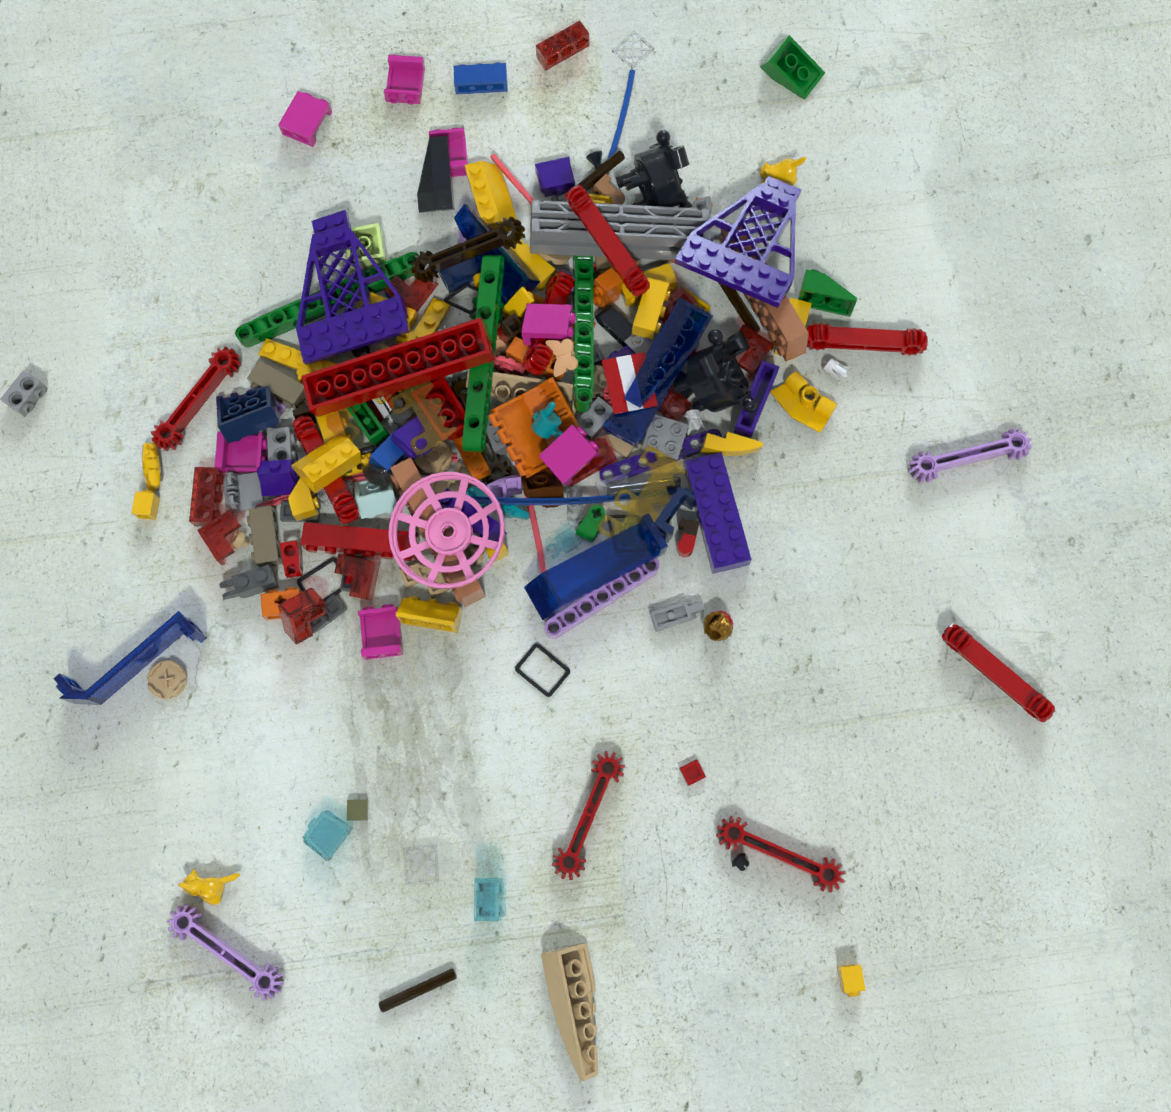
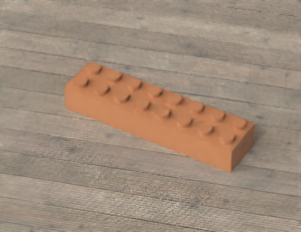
(782, 323)
(403, 477)

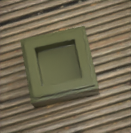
(357, 810)

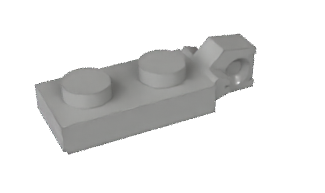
(675, 615)

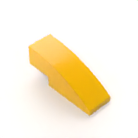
(729, 445)

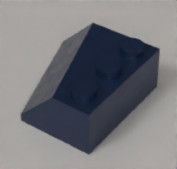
(246, 413)

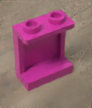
(405, 79)
(304, 118)
(457, 149)
(548, 322)
(569, 454)
(242, 455)
(380, 632)

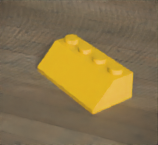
(489, 192)

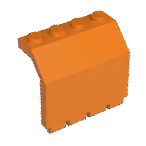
(515, 422)

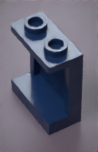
(459, 274)
(681, 497)

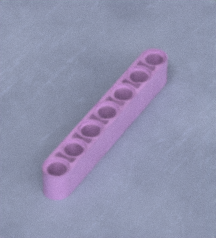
(591, 599)

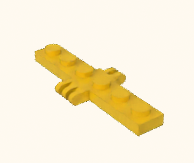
(429, 322)
(290, 358)

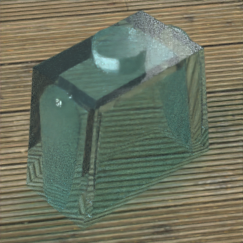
(326, 834)

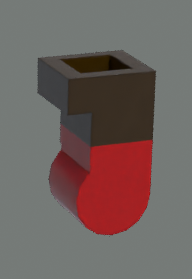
(509, 328)
(686, 544)

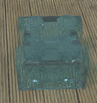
(488, 899)

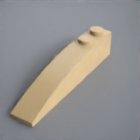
(509, 386)
(571, 996)

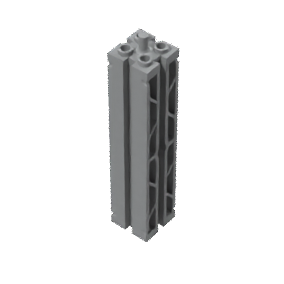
(643, 230)

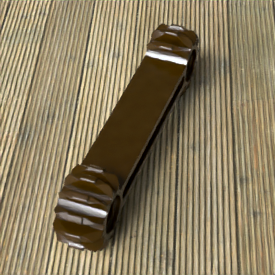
(468, 249)
(495, 466)

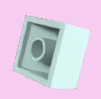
(374, 499)

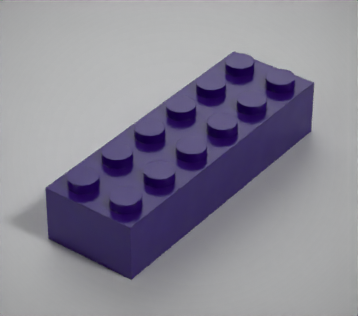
(717, 513)

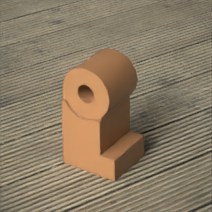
(604, 188)

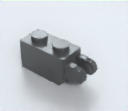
(250, 583)

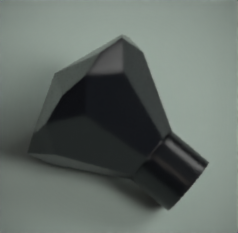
(595, 158)

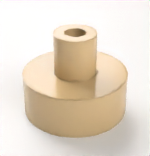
(238, 540)
(470, 552)

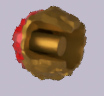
(718, 625)

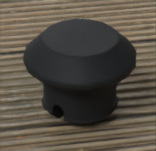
(739, 861)

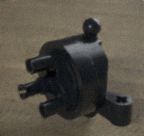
(658, 175)
(717, 375)

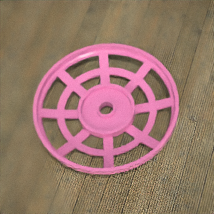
(439, 522)

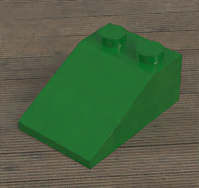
(792, 67)
(826, 294)

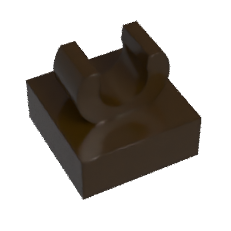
(303, 410)

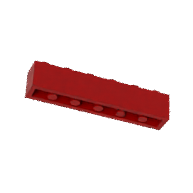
(353, 540)

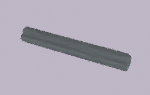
(635, 487)

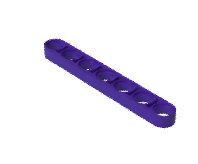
(650, 457)

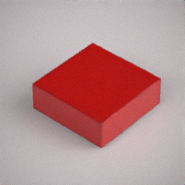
(692, 772)

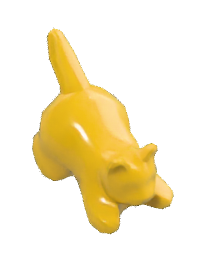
(784, 170)
(207, 888)

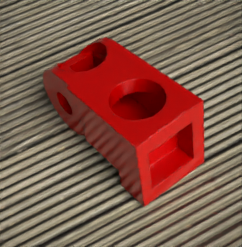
(291, 558)

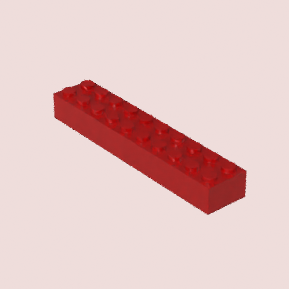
(398, 367)

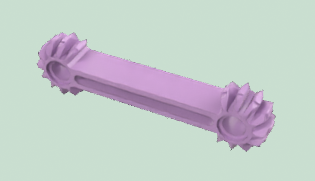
(970, 455)
(225, 951)

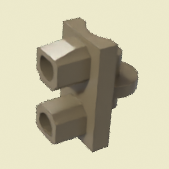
(599, 381)

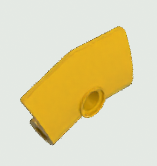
(792, 398)

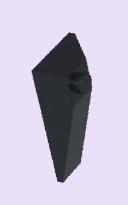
(435, 184)

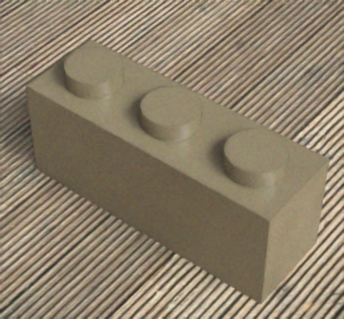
(282, 386)
(264, 536)

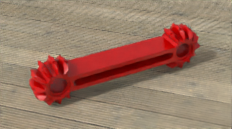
(607, 241)
(556, 293)
(907, 342)
(196, 398)
(336, 491)
(998, 673)
(588, 814)
(782, 854)

